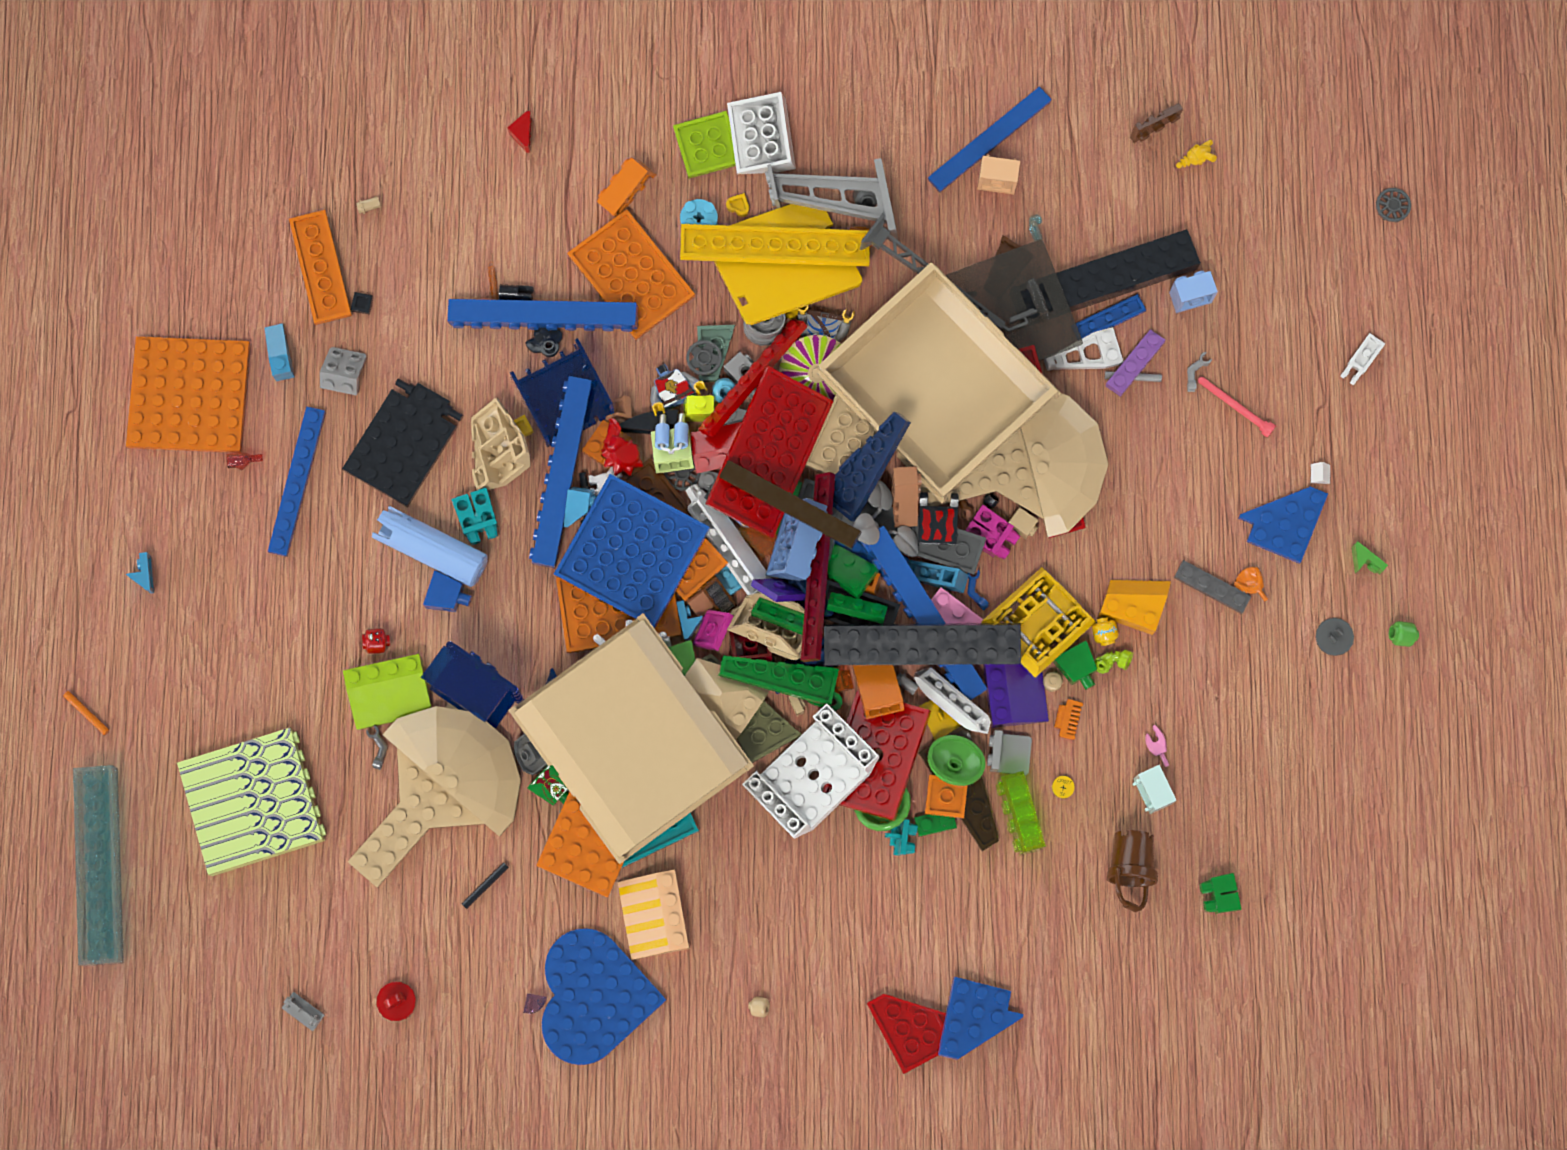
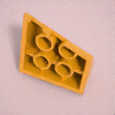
(1135, 603)

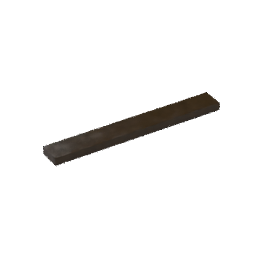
(790, 504)

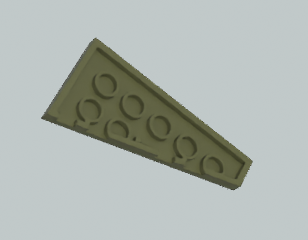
(765, 730)

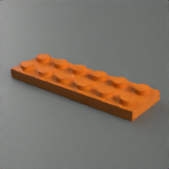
(320, 267)

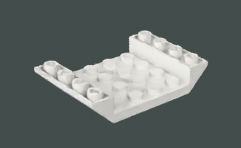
(831, 750)

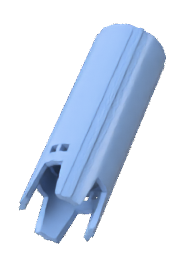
(431, 546)

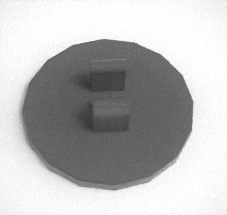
(1334, 636)

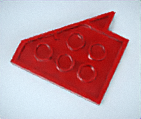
(909, 1029)

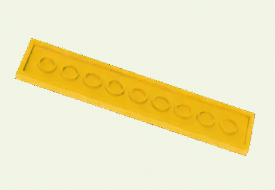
(773, 245)

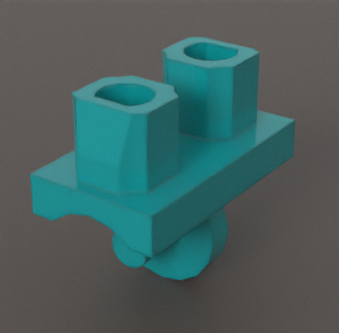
(899, 837)

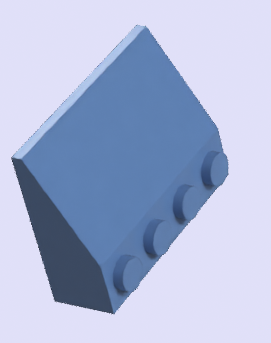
(794, 548)

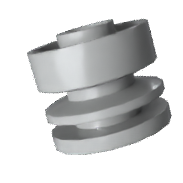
(765, 331)

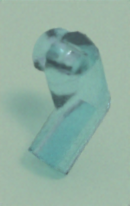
(1033, 227)

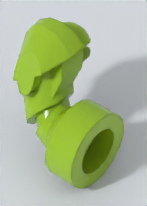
(1106, 661)

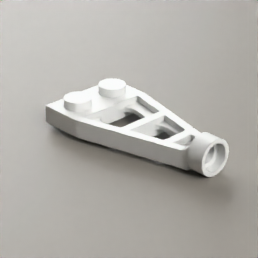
(1107, 347)

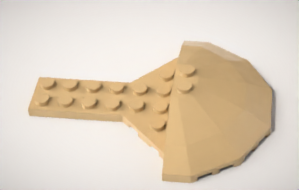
(1046, 467)
(449, 776)

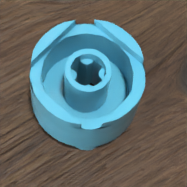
(697, 210)

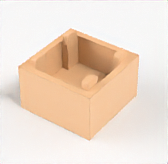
(998, 175)

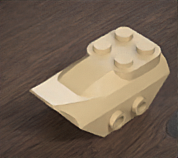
(777, 639)

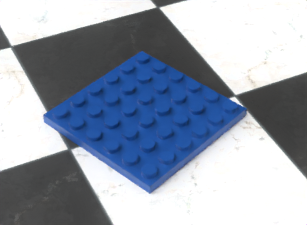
(632, 550)

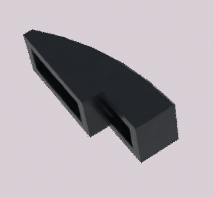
(646, 422)

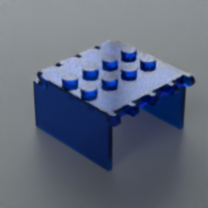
(544, 390)
(471, 684)

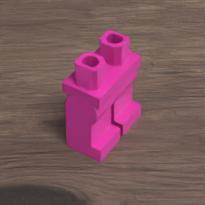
(995, 529)

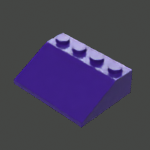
(1014, 695)

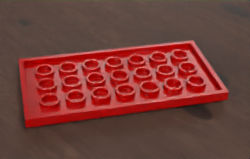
(772, 444)

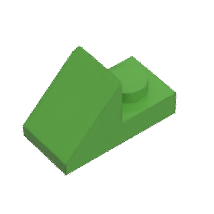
(1362, 556)

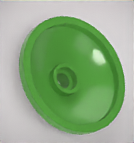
(956, 760)

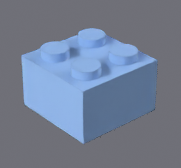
(1193, 291)

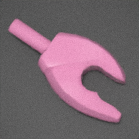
(1159, 747)

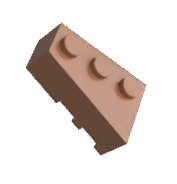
(905, 496)

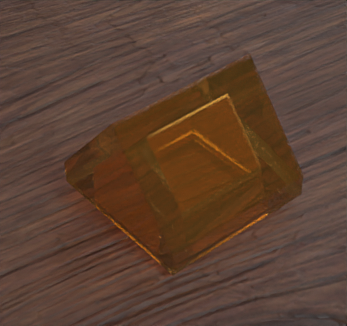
(843, 681)

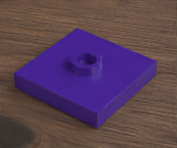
(778, 590)

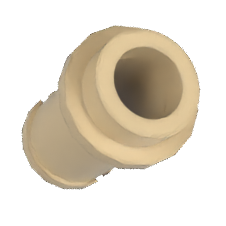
(368, 205)

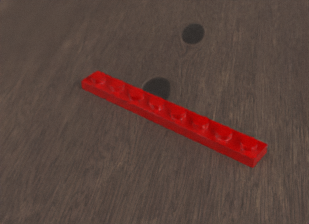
(751, 379)

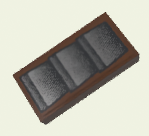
(718, 595)

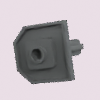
(528, 756)

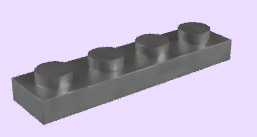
(1212, 587)

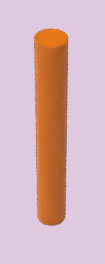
(86, 713)

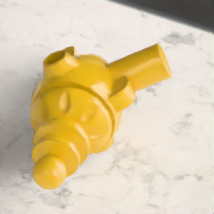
(1198, 155)

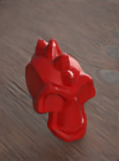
(619, 452)

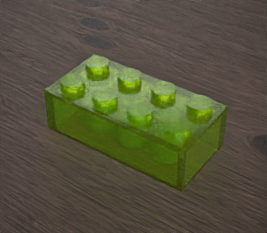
(1021, 813)

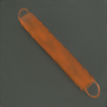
(492, 285)

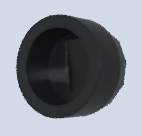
(991, 500)

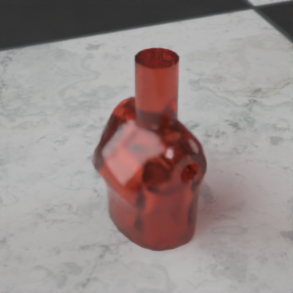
(241, 460)

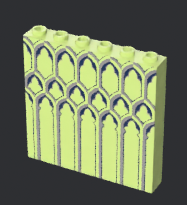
(251, 801)

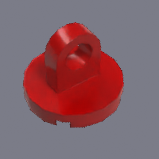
(396, 1001)

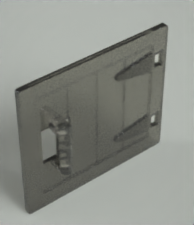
(998, 287)

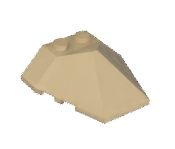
(499, 447)
(730, 699)

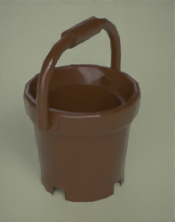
(1132, 865)

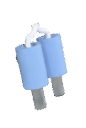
(680, 434)

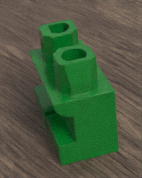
(1218, 886)

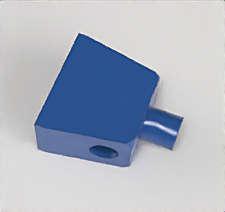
(445, 594)

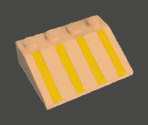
(653, 915)

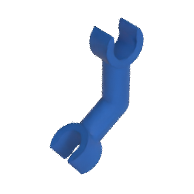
(981, 602)

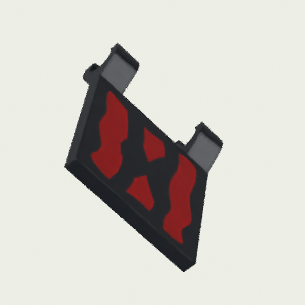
(938, 523)

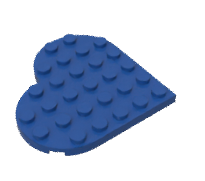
(595, 999)

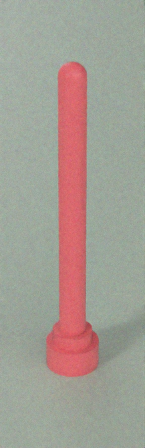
(1266, 427)

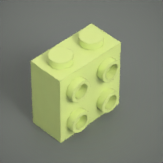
(680, 460)

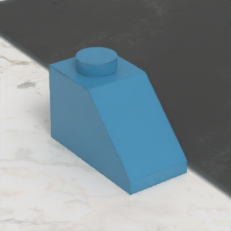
(578, 504)

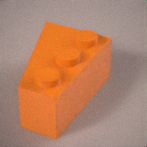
(625, 186)

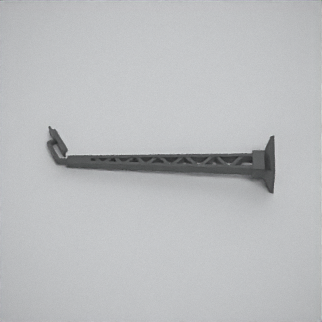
(878, 235)

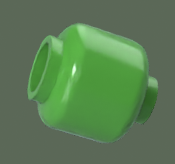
(1403, 634)

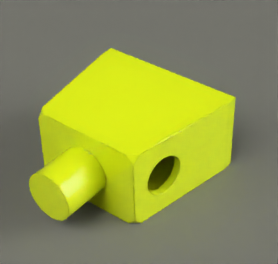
(698, 407)

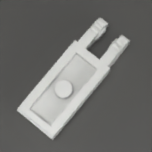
(1363, 357)

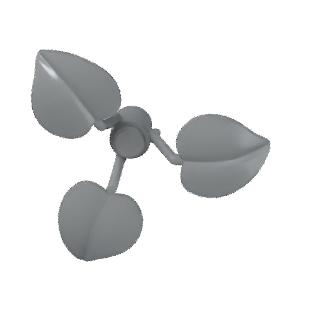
(904, 536)

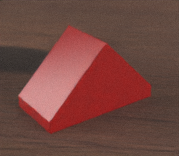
(521, 130)

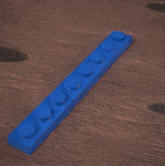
(296, 481)

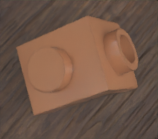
(622, 409)

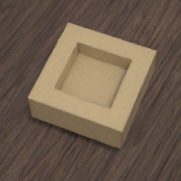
(797, 705)

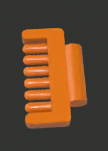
(1063, 719)

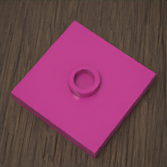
(712, 630)

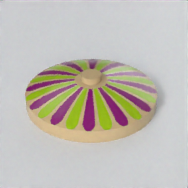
(802, 362)

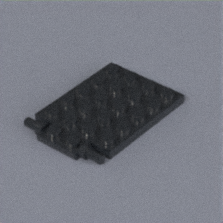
(403, 442)

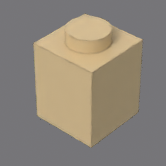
(1024, 523)

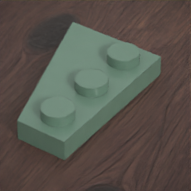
(719, 335)

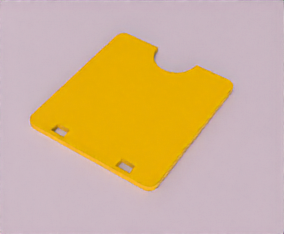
(780, 287)

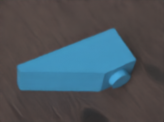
(278, 352)
(939, 576)

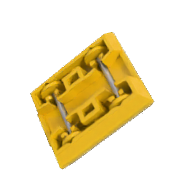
(1043, 620)

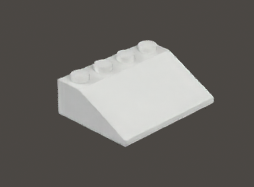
(761, 134)

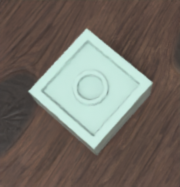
(1154, 789)

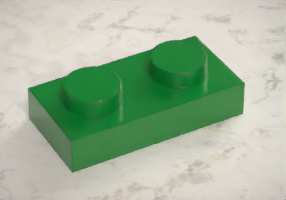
(934, 824)

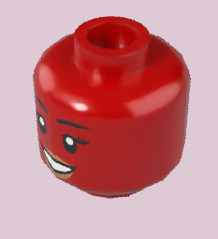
(375, 641)

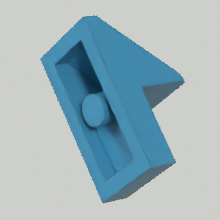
(145, 577)
(690, 625)

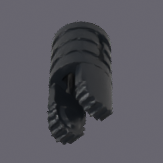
(515, 292)

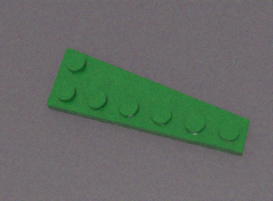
(849, 570)
(797, 680)

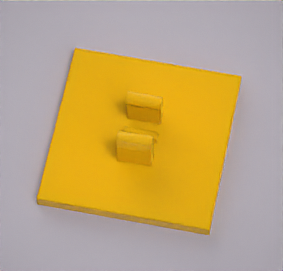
(939, 721)

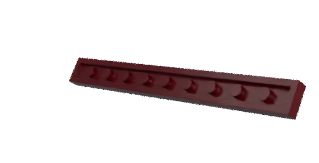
(818, 578)

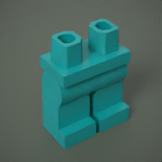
(478, 521)

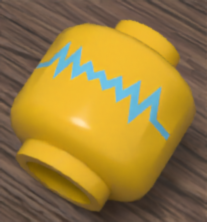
(1105, 631)

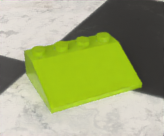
(386, 691)

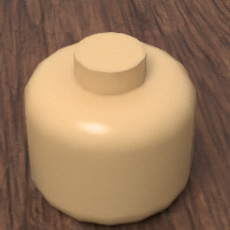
(1052, 681)
(759, 1006)

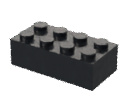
(838, 618)

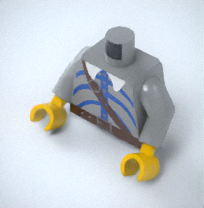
(825, 323)

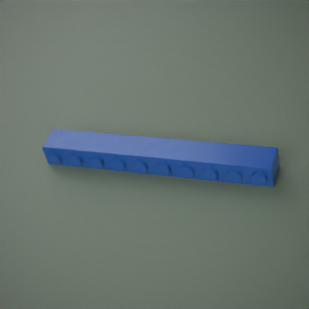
(543, 314)
(561, 473)
(918, 606)

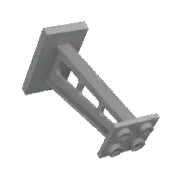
(875, 185)

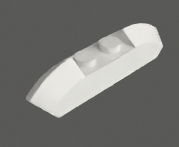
(952, 701)

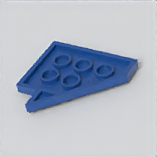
(1286, 523)
(974, 1016)

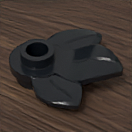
(544, 338)

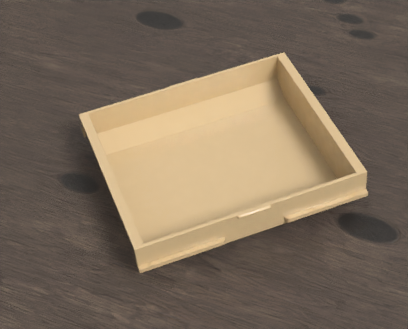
(942, 371)
(631, 738)

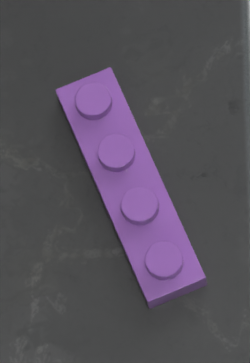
(1135, 363)

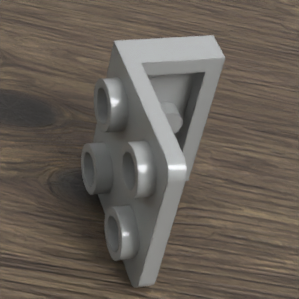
(342, 370)
(1009, 753)

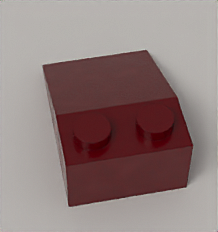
(745, 648)

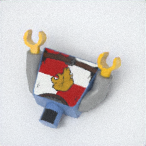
(672, 389)

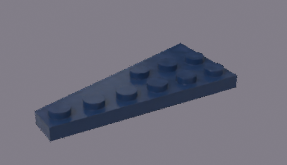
(866, 465)

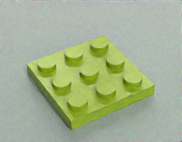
(706, 144)

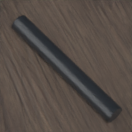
(485, 885)

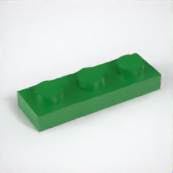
(857, 608)
(778, 615)

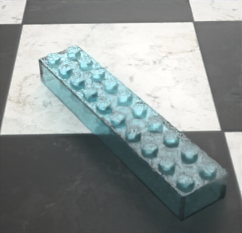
(98, 866)

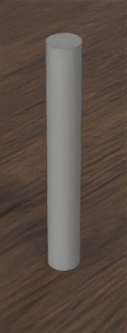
(1141, 377)

